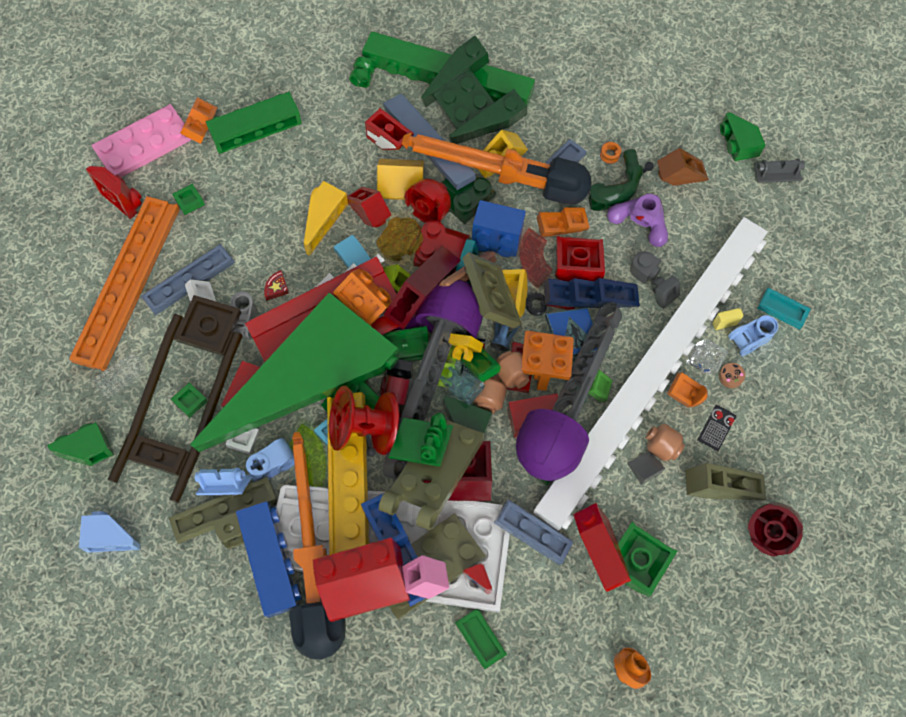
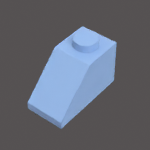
(104, 534)

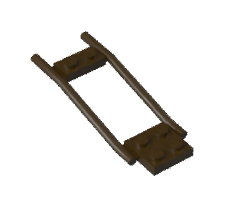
(206, 327)

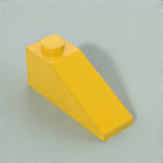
(324, 209)

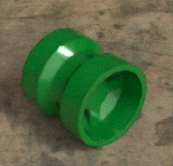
(362, 72)

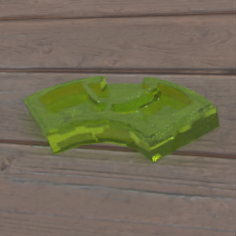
(314, 455)

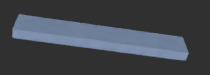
(407, 115)

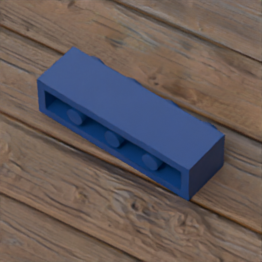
(268, 559)

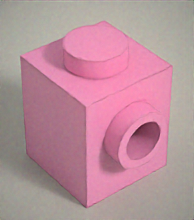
(425, 577)

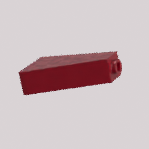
(420, 286)

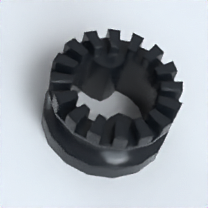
(536, 296)

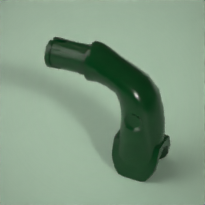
(609, 195)

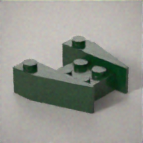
(465, 98)

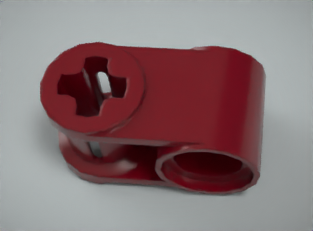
(397, 386)

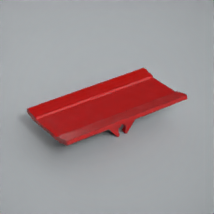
(277, 324)

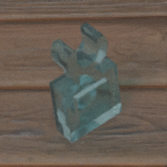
(463, 387)

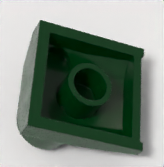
(466, 199)

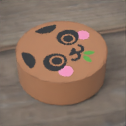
(731, 375)

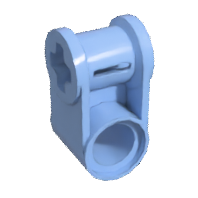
(750, 336)
(273, 459)

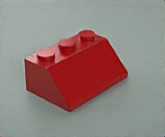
(360, 579)

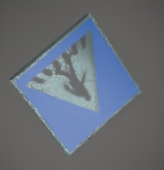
(571, 323)

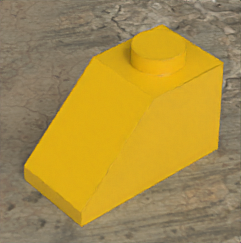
(501, 142)

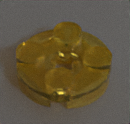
(390, 243)

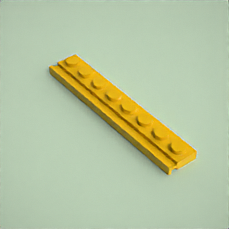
(347, 490)

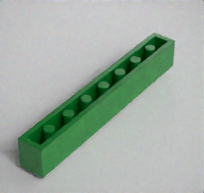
(425, 63)

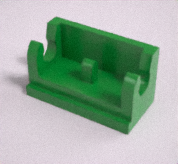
(410, 343)

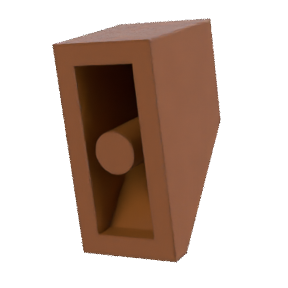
(681, 168)

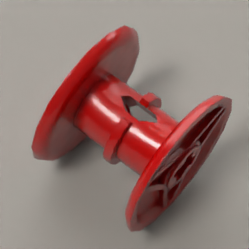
(377, 422)

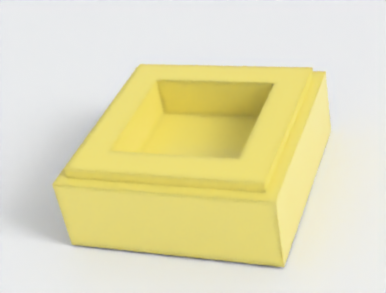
(727, 319)

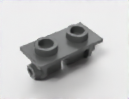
(779, 170)

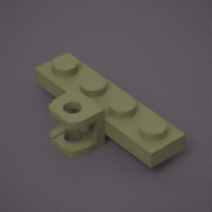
(221, 514)

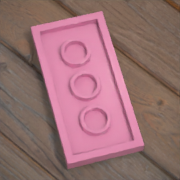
(141, 142)

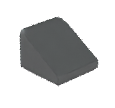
(646, 467)

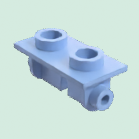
(228, 483)

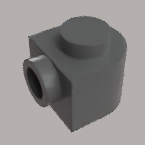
(645, 266)

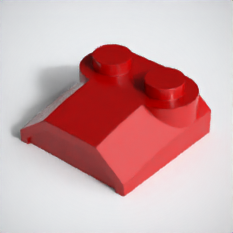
(115, 190)
(434, 237)
(579, 259)

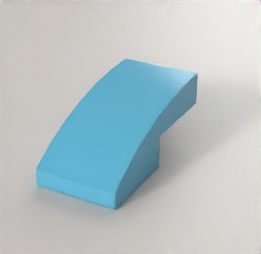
(351, 252)

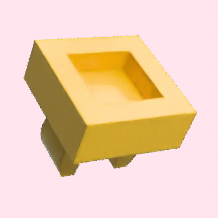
(464, 344)

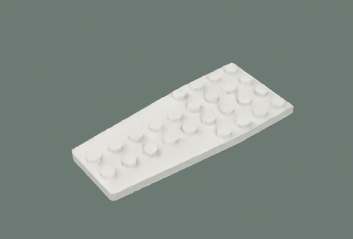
(474, 515)

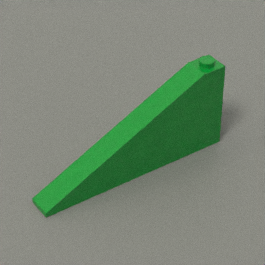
(317, 358)

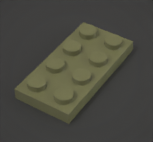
(447, 543)

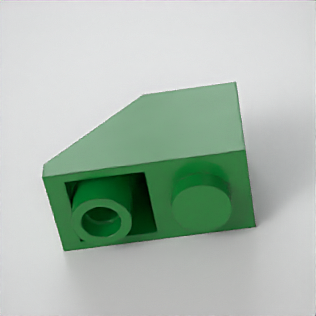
(742, 137)
(84, 446)

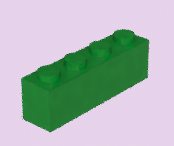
(253, 122)

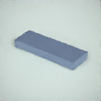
(533, 532)

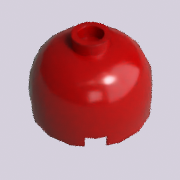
(428, 200)

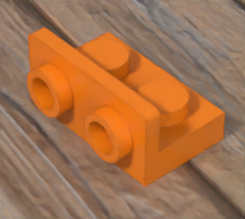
(363, 296)

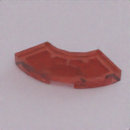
(532, 258)

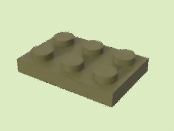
(491, 291)

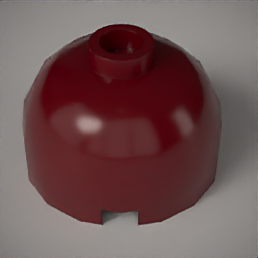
(776, 529)

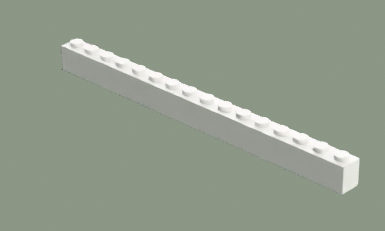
(651, 374)

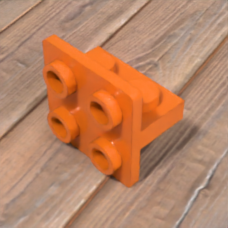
(547, 357)

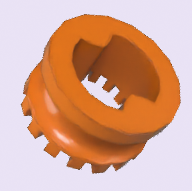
(610, 146)

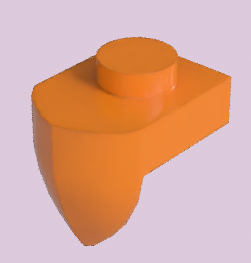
(687, 391)

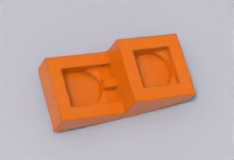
(195, 124)
(564, 222)

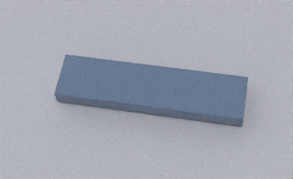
(174, 287)

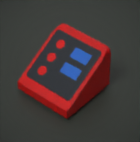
(479, 577)

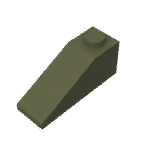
(722, 482)

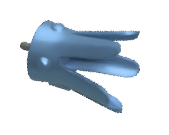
(501, 339)

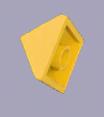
(397, 175)

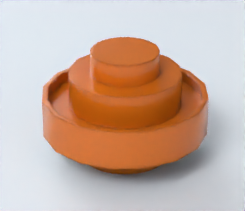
(632, 668)

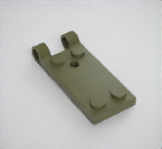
(434, 495)

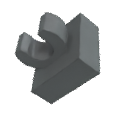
(666, 290)

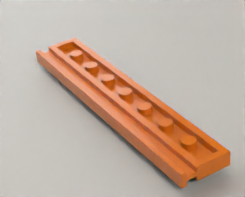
(124, 284)

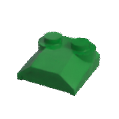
(644, 558)

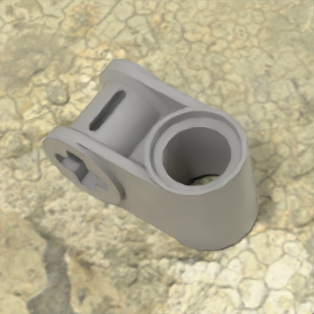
(246, 314)

